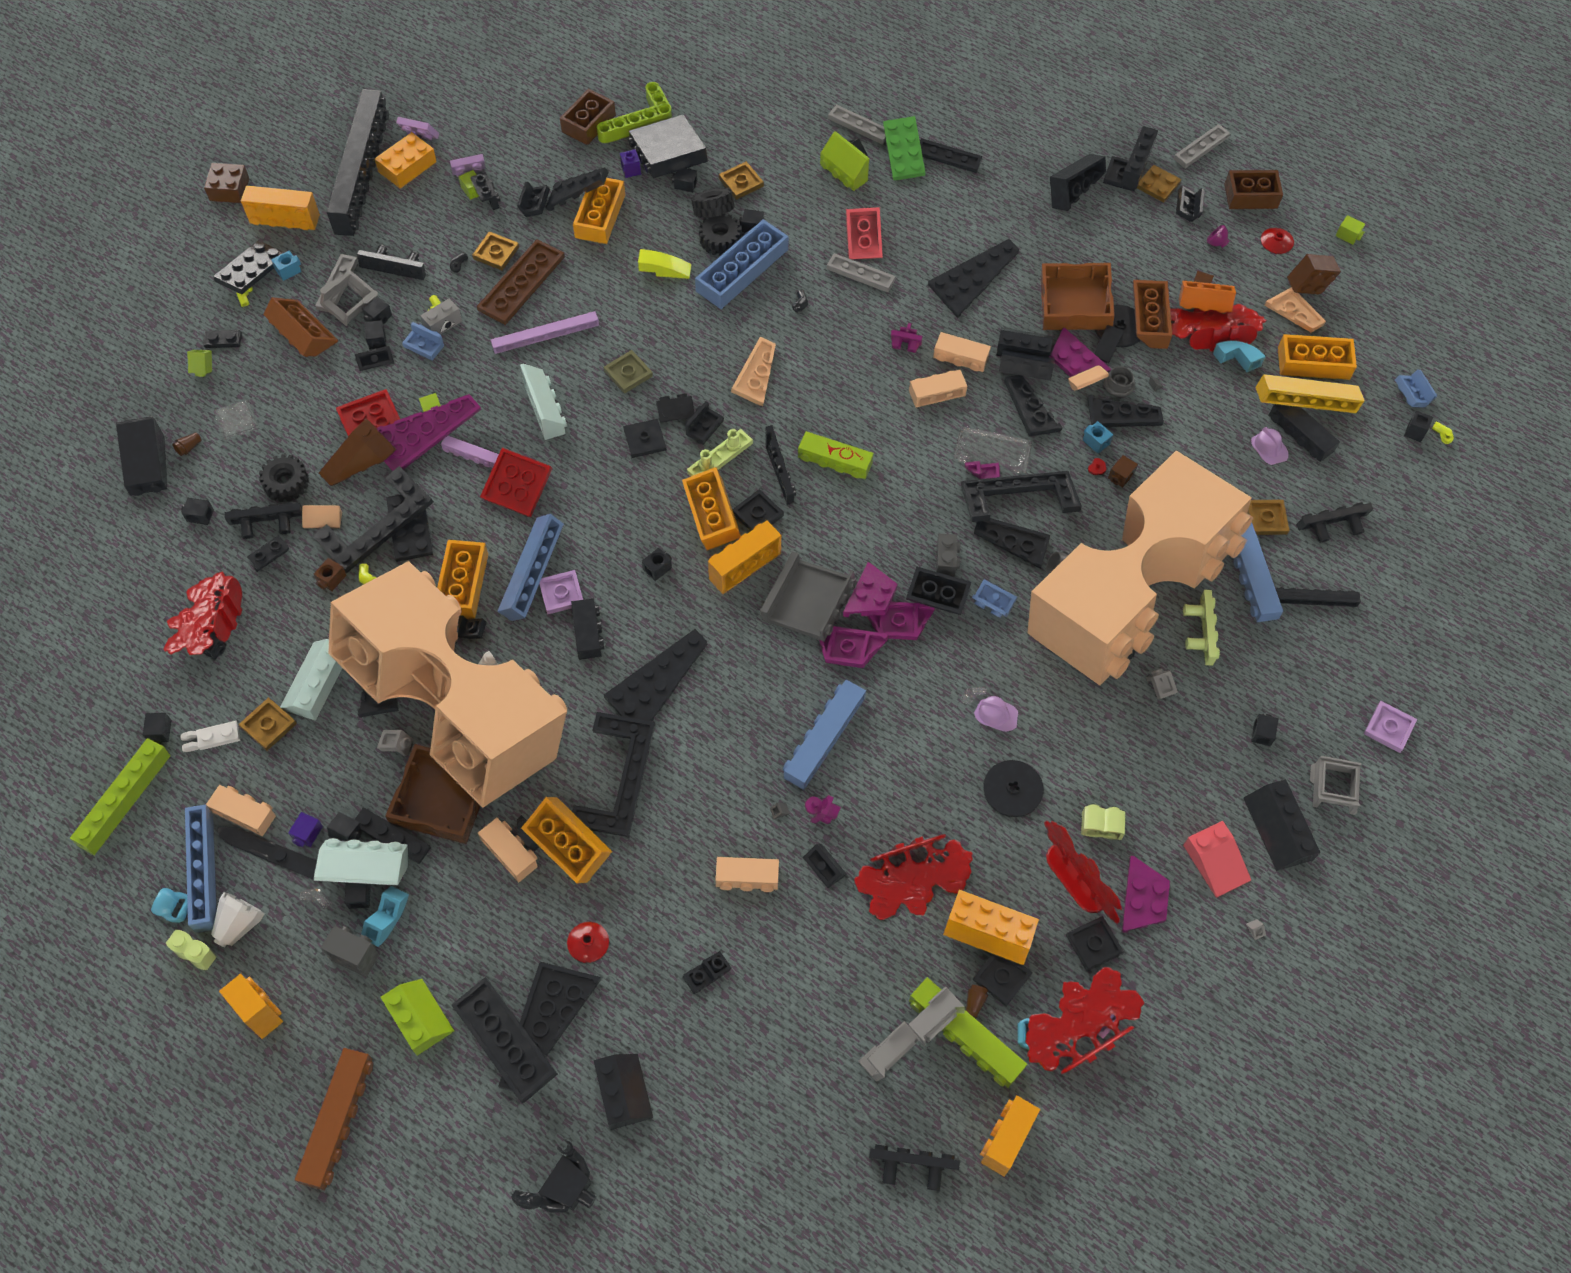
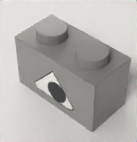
(442, 317)

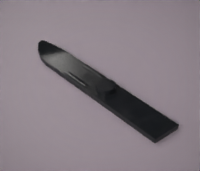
(268, 851)

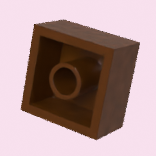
(226, 182)
(1313, 274)

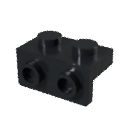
(486, 189)
(533, 199)
(1190, 203)
(675, 408)
(703, 423)
(267, 553)

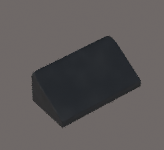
(374, 358)
(824, 865)

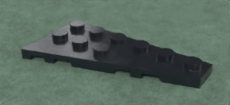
(968, 280)
(652, 685)
(553, 1004)

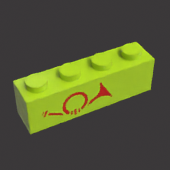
(835, 455)

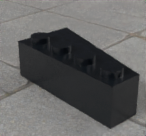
(1075, 180)

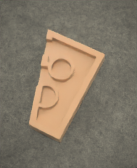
(1296, 309)

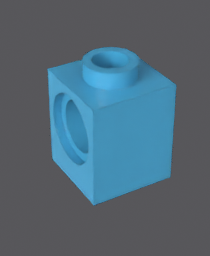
(286, 265)
(1097, 437)

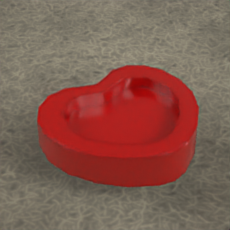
(1097, 467)

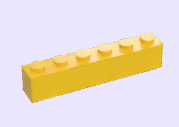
(1309, 393)

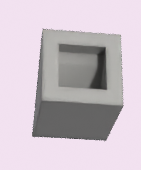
(1256, 928)

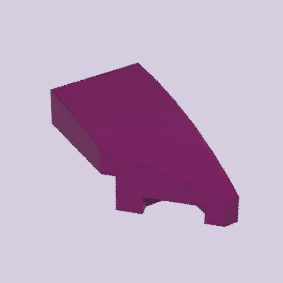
(983, 471)

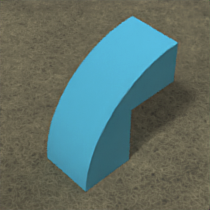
(1246, 354)
(382, 922)

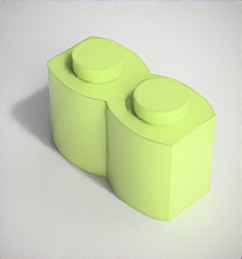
(1103, 822)
(189, 949)

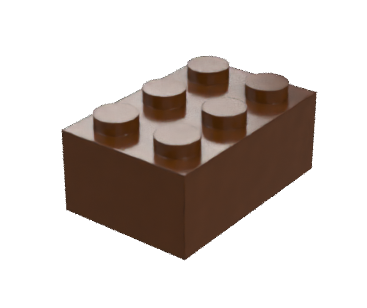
(585, 114)
(1253, 189)

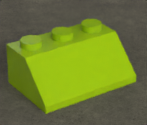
(845, 161)
(417, 1015)

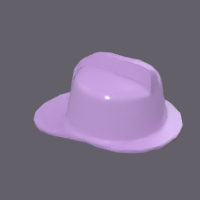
(1270, 446)
(996, 714)

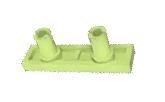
(723, 453)
(1209, 620)

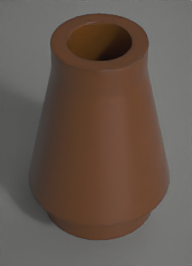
(186, 444)
(975, 999)

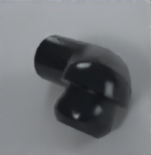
(455, 263)
(802, 301)

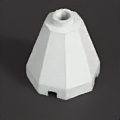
(234, 919)

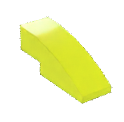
(663, 264)

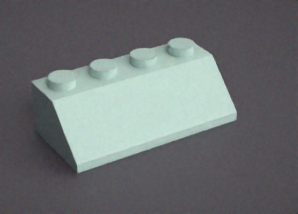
(543, 401)
(312, 682)
(361, 862)

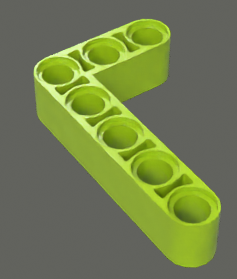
(620, 126)

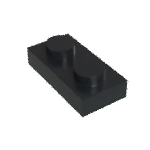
(222, 338)

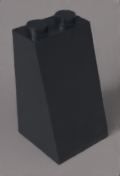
(142, 455)

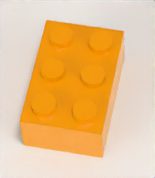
(405, 160)
(252, 1005)
(1009, 1135)

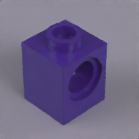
(630, 163)
(305, 830)

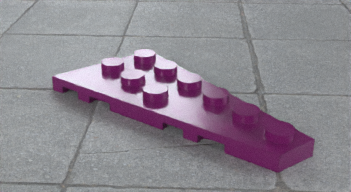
(422, 431)

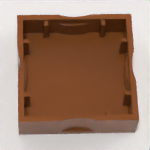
(1076, 296)

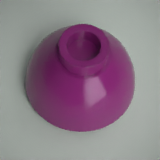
(1219, 237)

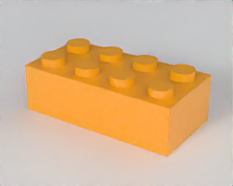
(280, 207)
(599, 212)
(1317, 357)
(711, 508)
(744, 556)
(464, 574)
(566, 839)
(991, 927)

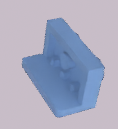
(423, 341)
(1416, 389)
(994, 598)

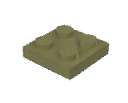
(628, 371)

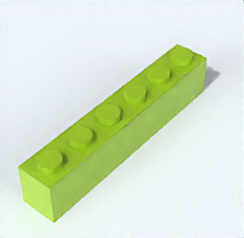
(120, 796)
(974, 1039)

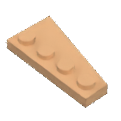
(755, 374)

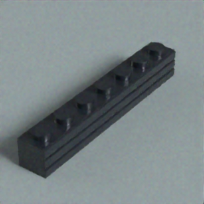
(1318, 597)

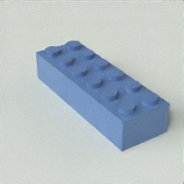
(741, 264)

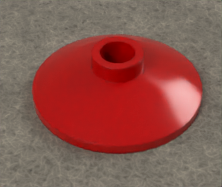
(1277, 240)
(589, 951)

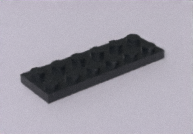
(504, 1040)

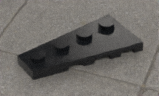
(1030, 408)

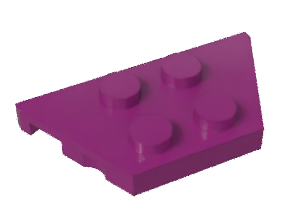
(1074, 356)
(871, 593)
(902, 620)
(851, 646)
(1145, 896)

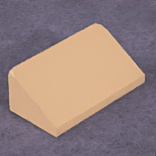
(1087, 377)
(319, 515)

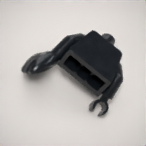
(563, 1188)

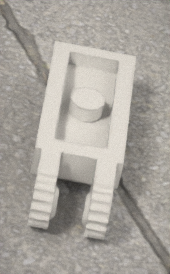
(211, 736)

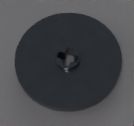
(1124, 316)
(1015, 803)

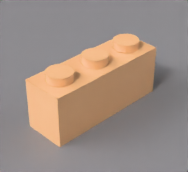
(961, 352)
(937, 388)
(241, 809)
(508, 849)
(747, 873)

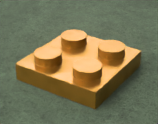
(741, 180)
(1158, 183)
(495, 251)
(1269, 517)
(267, 724)

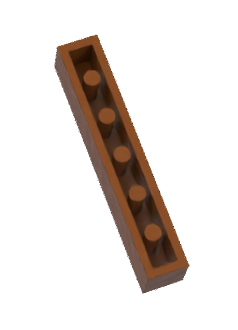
(333, 1119)

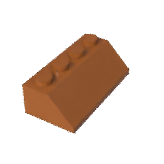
(1152, 313)
(299, 326)

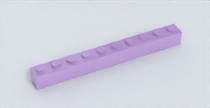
(544, 332)
(469, 451)

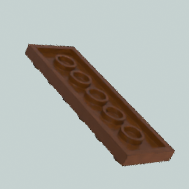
(520, 282)

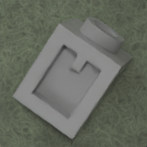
(1162, 683)
(395, 741)

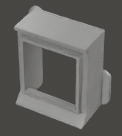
(332, 288)
(1317, 777)
(936, 1016)
(889, 1051)

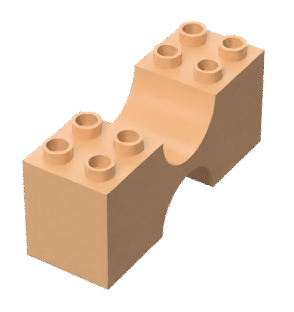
(1101, 600)
(401, 642)

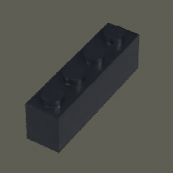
(1139, 157)
(1304, 430)

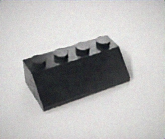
(1281, 825)

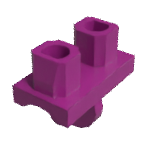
(906, 335)
(824, 809)

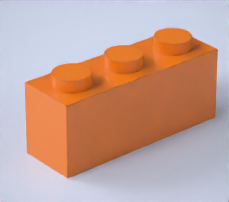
(1207, 296)

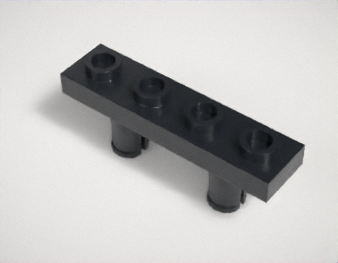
(393, 265)
(257, 514)
(1325, 517)
(892, 1159)

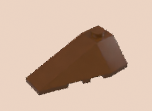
(357, 453)

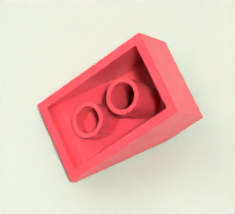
(864, 233)
(1218, 858)

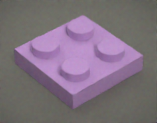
(418, 128)
(467, 164)
(560, 591)
(1390, 726)

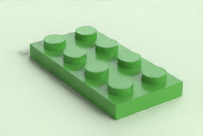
(904, 148)

